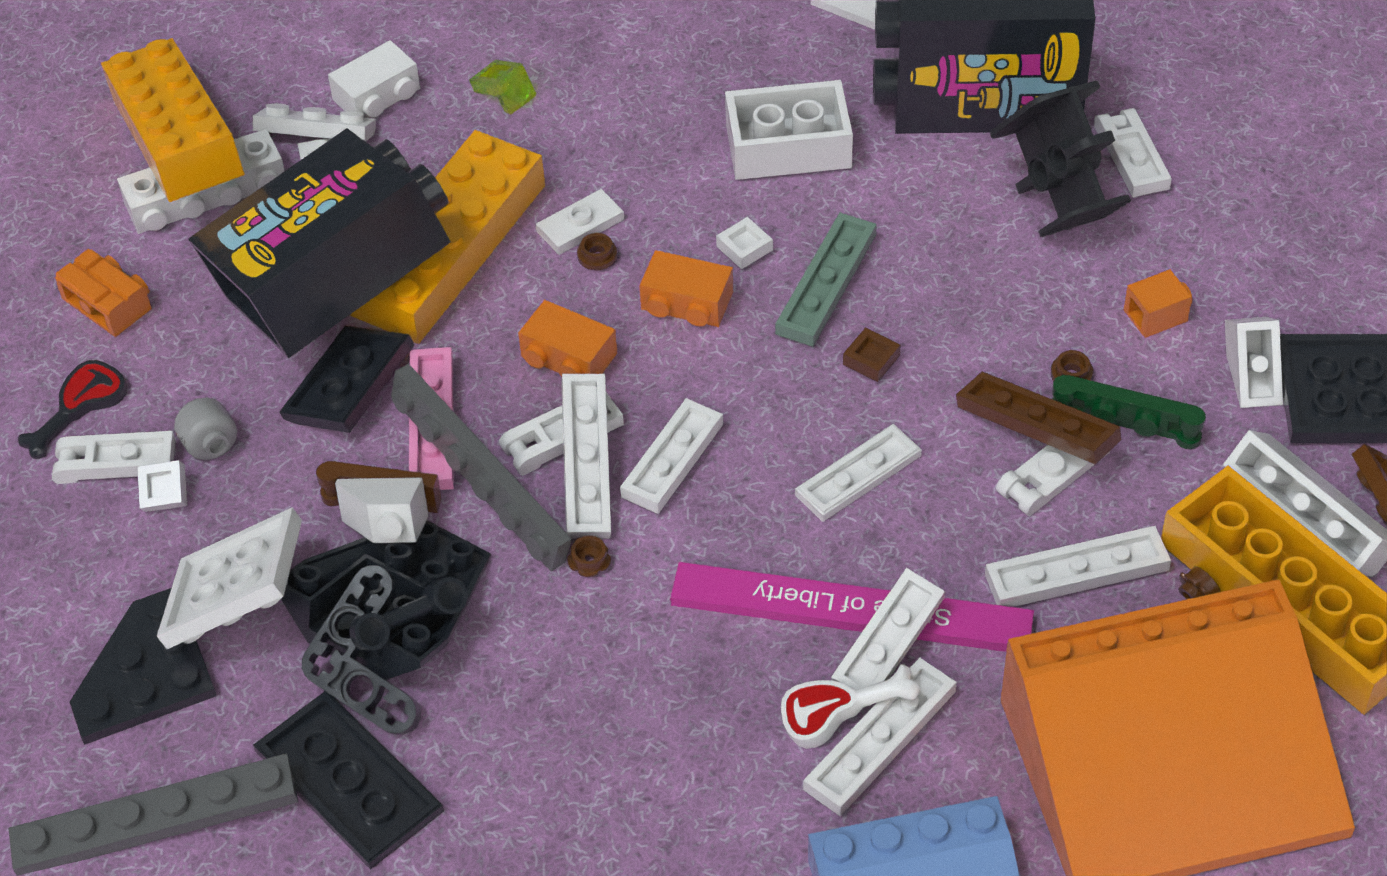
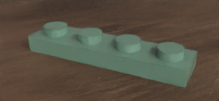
(825, 279)

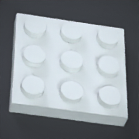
(230, 579)

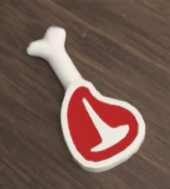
(818, 707)

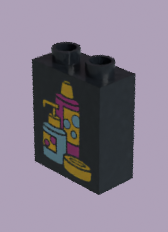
(976, 60)
(324, 238)

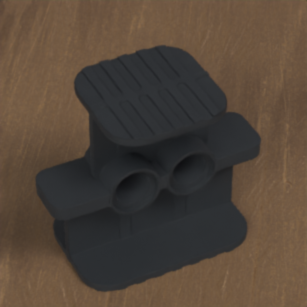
(1062, 156)

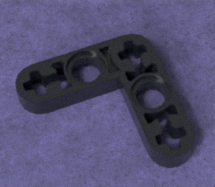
(346, 666)

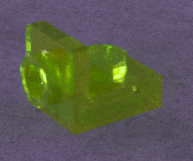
(507, 82)

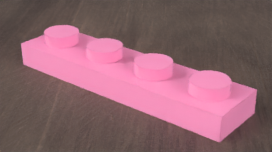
(436, 368)

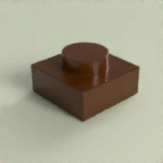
(871, 354)

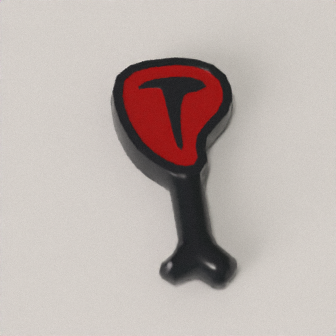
(87, 388)

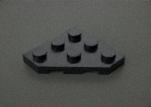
(138, 676)

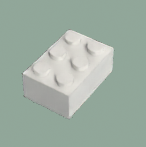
(788, 129)

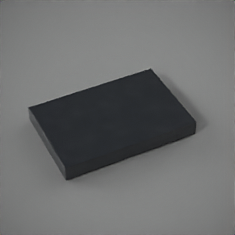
(347, 378)

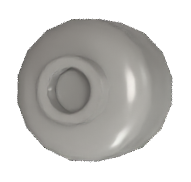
(204, 426)

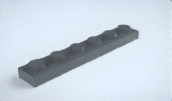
(484, 472)
(152, 815)

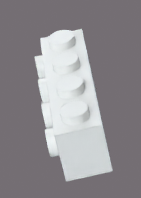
(152, 211)
(1311, 500)

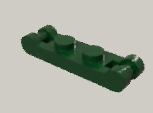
(1133, 410)

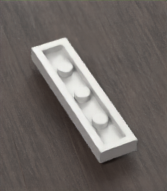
(585, 456)
(1077, 567)
(877, 740)

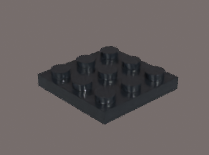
(1335, 387)

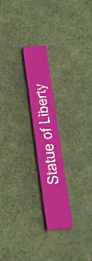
(839, 605)

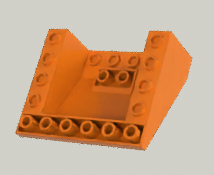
(1176, 736)

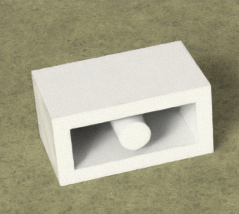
(375, 80)

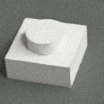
(744, 242)
(162, 486)

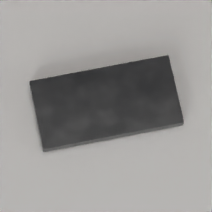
(351, 779)

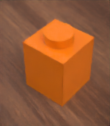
(1158, 303)

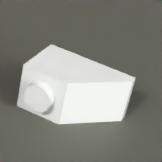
(1255, 360)
(383, 508)

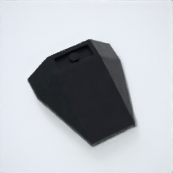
(321, 580)

